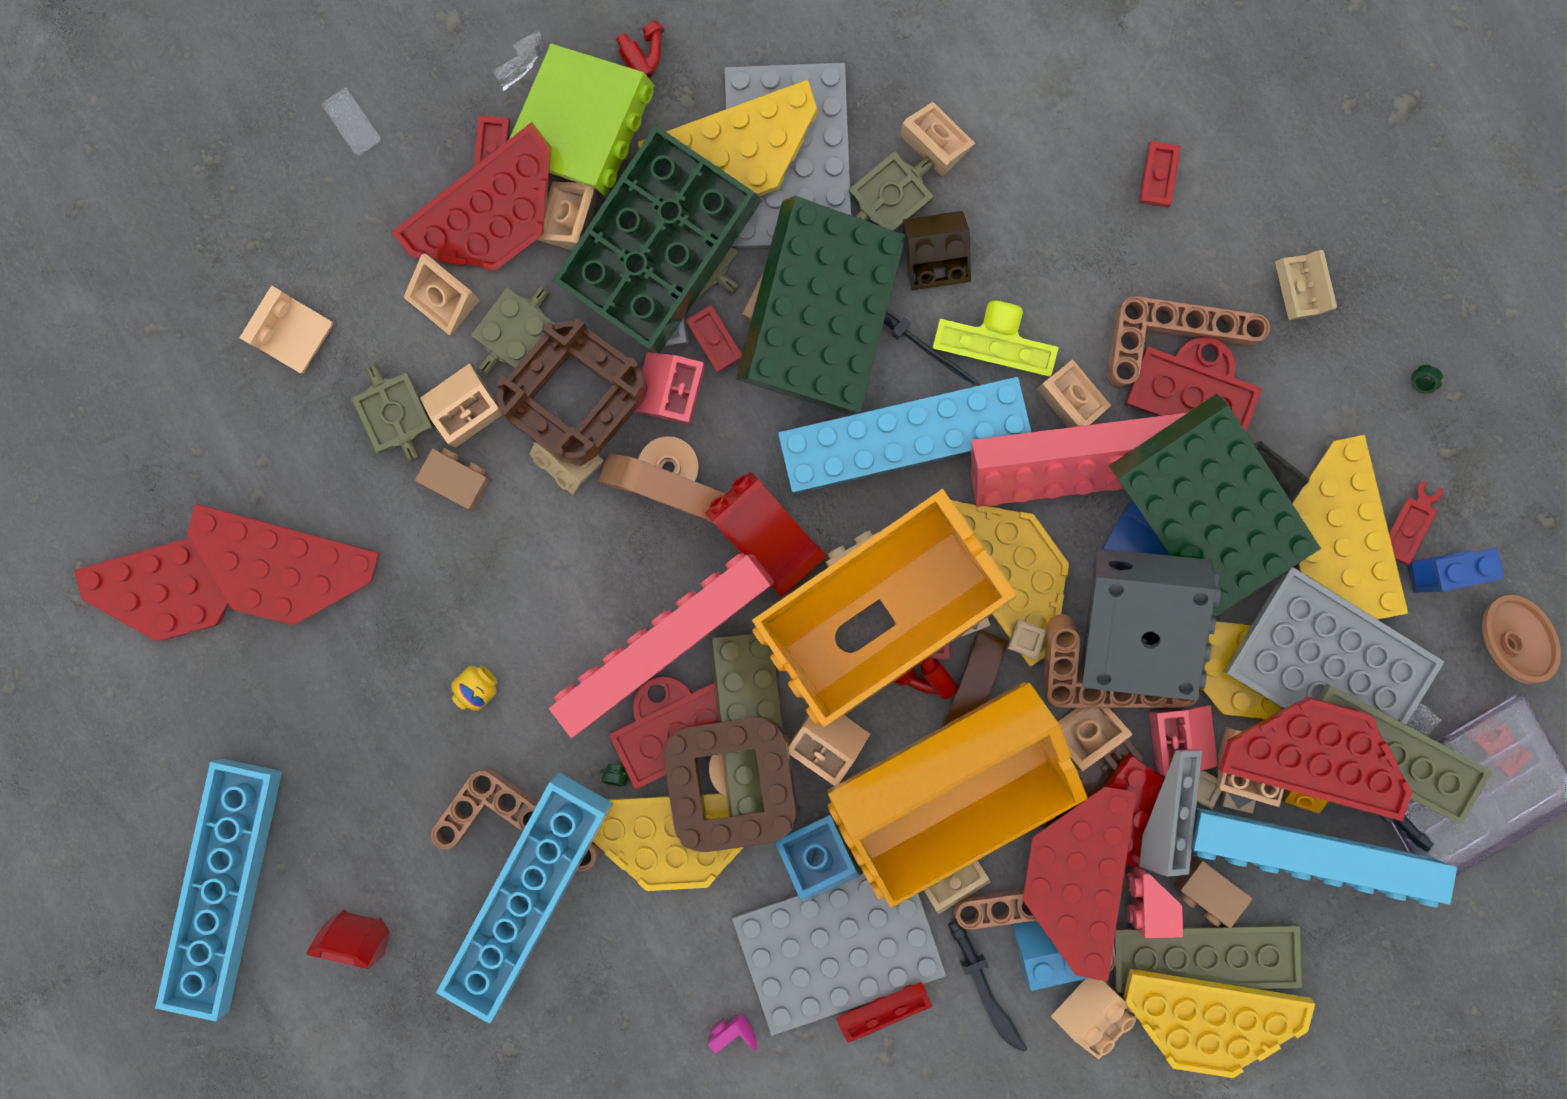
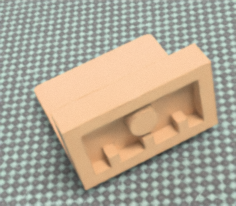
(286, 330)

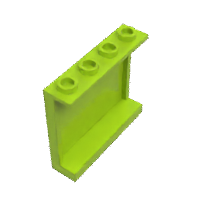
(586, 114)

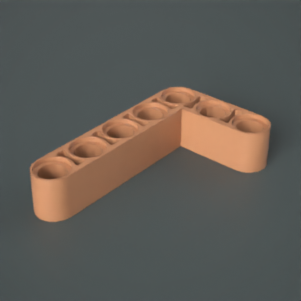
(1176, 326)
(657, 484)
(1070, 676)
(493, 799)
(1013, 913)

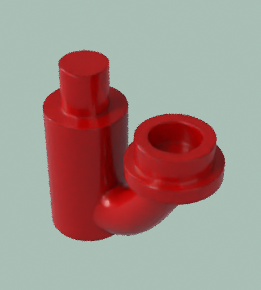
(633, 55)
(937, 679)

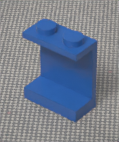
(1134, 534)
(1455, 570)

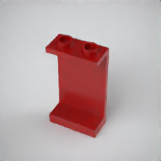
(763, 528)

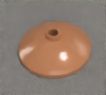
(1521, 639)

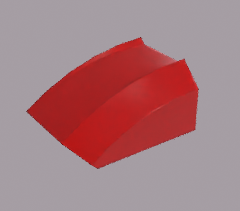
(351, 940)

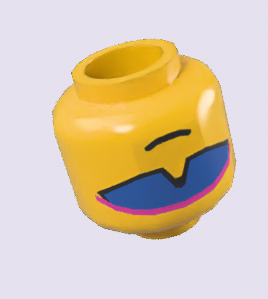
(474, 688)

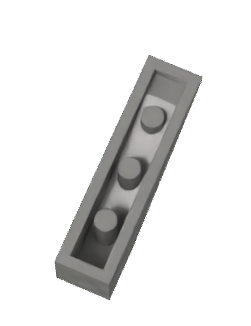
(1170, 828)

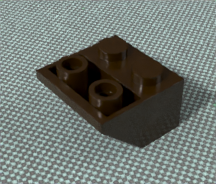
(937, 250)

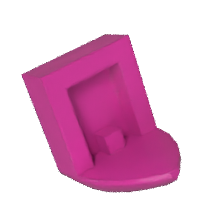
(725, 1032)

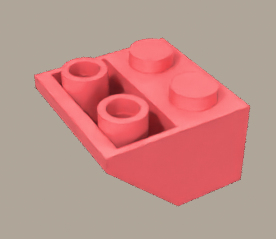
(671, 387)
(1182, 730)
(1152, 907)

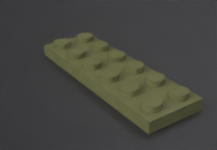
(743, 689)
(1433, 771)
(1239, 956)

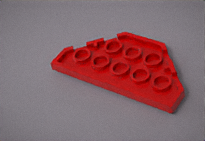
(488, 210)
(276, 568)
(156, 591)
(1324, 755)
(1079, 878)

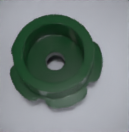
(1425, 385)
(614, 775)

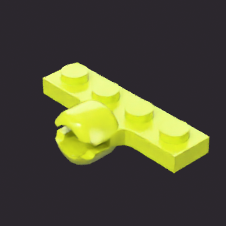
(997, 340)

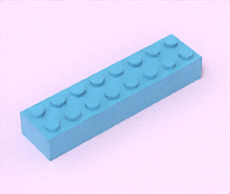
(901, 435)
(1323, 856)
(218, 889)
(524, 897)

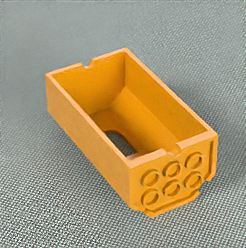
(927, 577)
(957, 794)

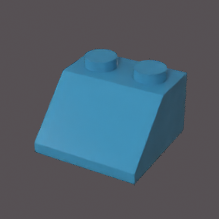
(1040, 958)

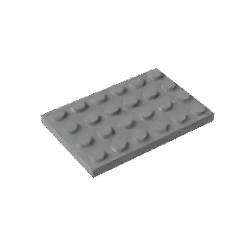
(822, 161)
(1319, 638)
(834, 952)

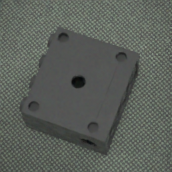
(1149, 624)

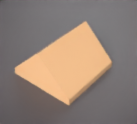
(936, 136)
(568, 213)
(439, 295)
(1073, 396)
(1092, 734)

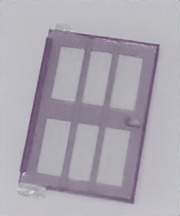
(1518, 798)

